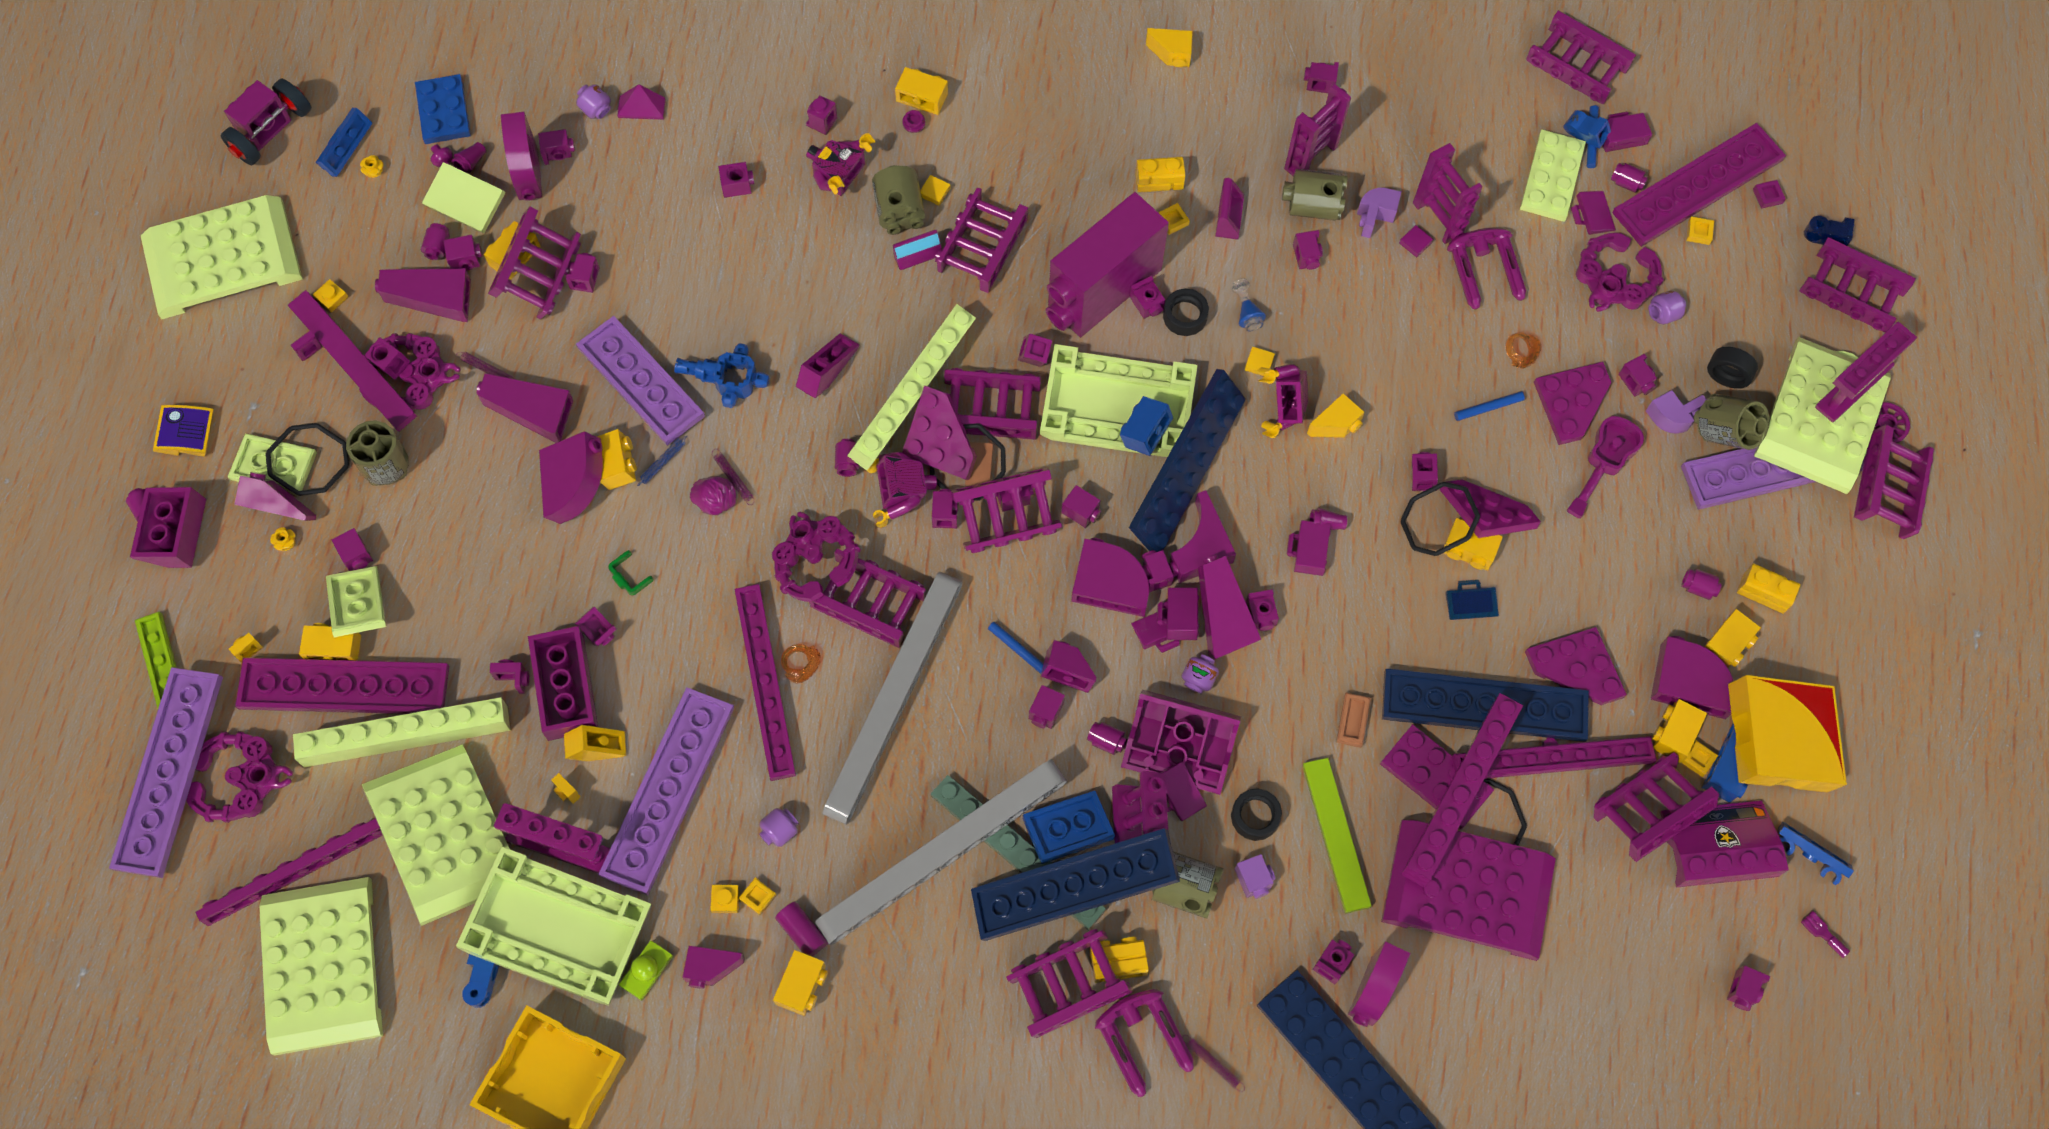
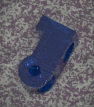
(1821, 228)

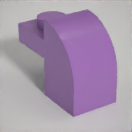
(1377, 204)
(1671, 414)

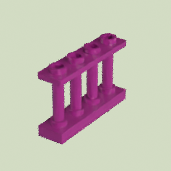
(1589, 41)
(1316, 132)
(1431, 190)
(996, 257)
(512, 264)
(1866, 267)
(1865, 372)
(999, 425)
(1873, 482)
(989, 491)
(869, 622)
(1127, 808)
(1661, 829)
(552, 838)
(1090, 1000)

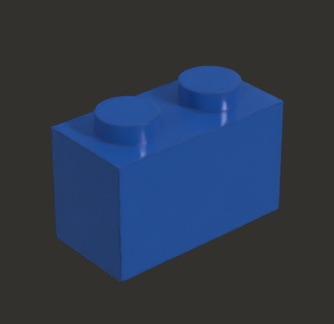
(1146, 425)

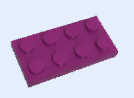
(1427, 770)

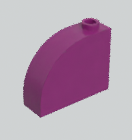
(521, 156)
(570, 476)
(1110, 579)
(1692, 675)
(1378, 984)

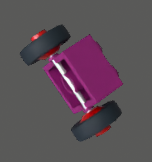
(260, 116)

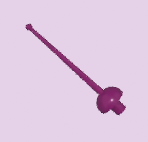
(441, 155)

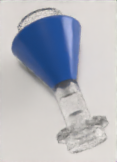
(1250, 316)

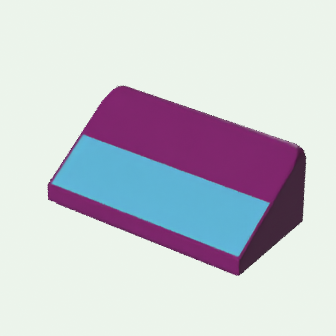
(916, 249)

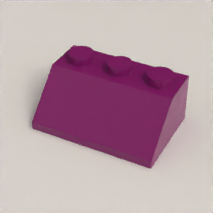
(168, 526)

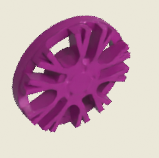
(1888, 419)

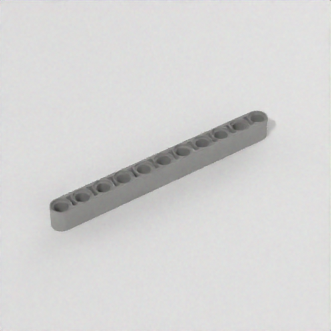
(892, 698)
(940, 852)

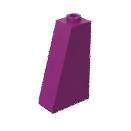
(427, 290)
(528, 404)
(1224, 609)

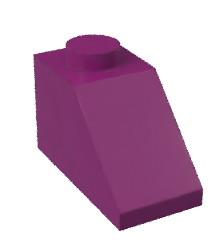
(1067, 666)
(709, 966)

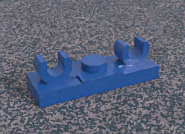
(344, 142)
(1815, 852)

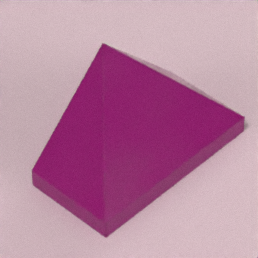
(641, 104)

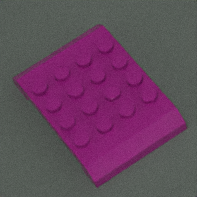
(1477, 894)

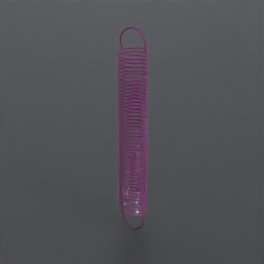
(480, 362)
(732, 476)
(1231, 1079)

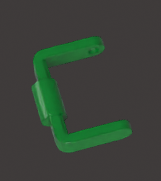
(620, 579)

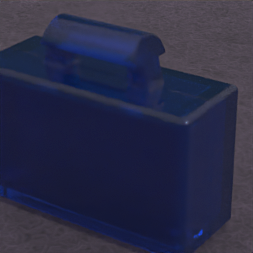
(1472, 602)

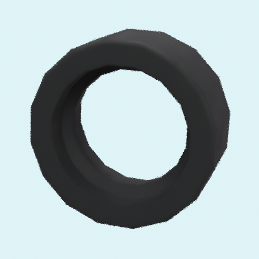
(1189, 296)
(1731, 377)
(1267, 798)

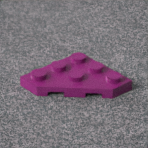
(1572, 399)
(939, 435)
(1497, 512)
(1578, 663)

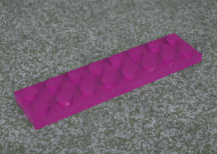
(1698, 184)
(341, 686)

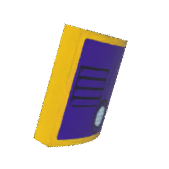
(183, 430)

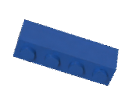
(1724, 773)

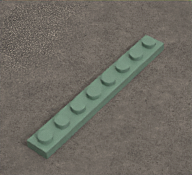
(1004, 842)

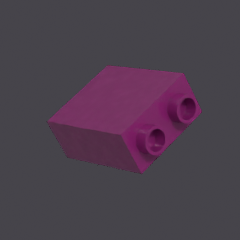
(1104, 263)

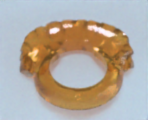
(1534, 349)
(801, 675)

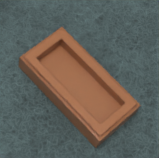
(982, 467)
(1353, 720)

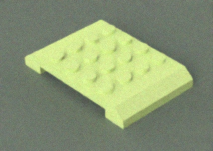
(219, 254)
(1096, 395)
(1807, 440)
(437, 831)
(553, 927)
(319, 966)

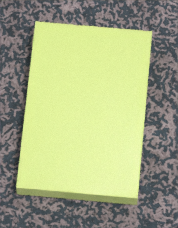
(463, 197)
(288, 461)
(355, 601)

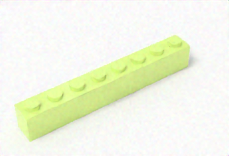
(911, 387)
(401, 732)

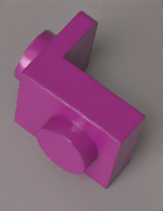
(596, 627)
(511, 670)

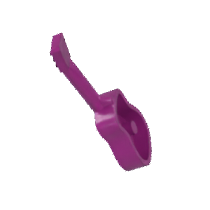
(1614, 444)

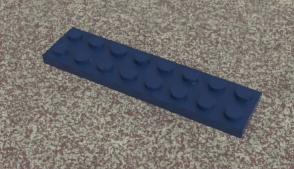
(1187, 462)
(1466, 701)
(1075, 884)
(1339, 1058)

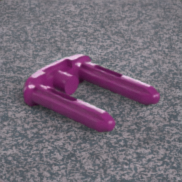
(1480, 240)
(1128, 1008)

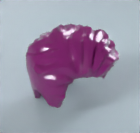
(713, 495)

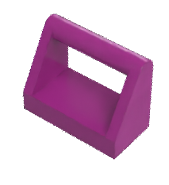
(1229, 210)

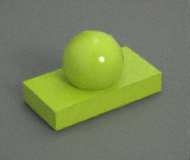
(645, 970)

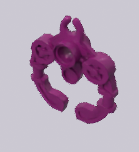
(1610, 285)
(418, 372)
(807, 540)
(245, 776)

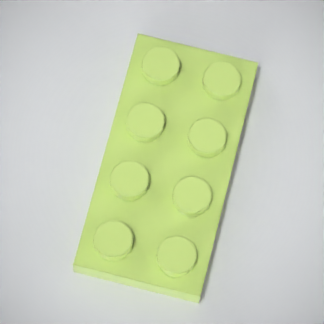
(1552, 175)

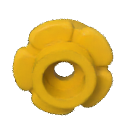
(374, 170)
(287, 543)

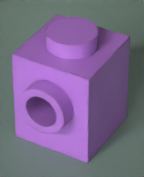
(1255, 876)

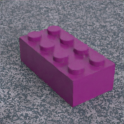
(562, 681)

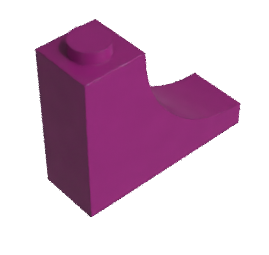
(1207, 541)

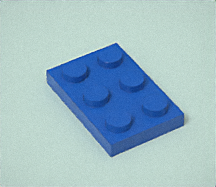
(442, 109)
(1068, 827)

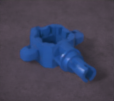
(713, 372)

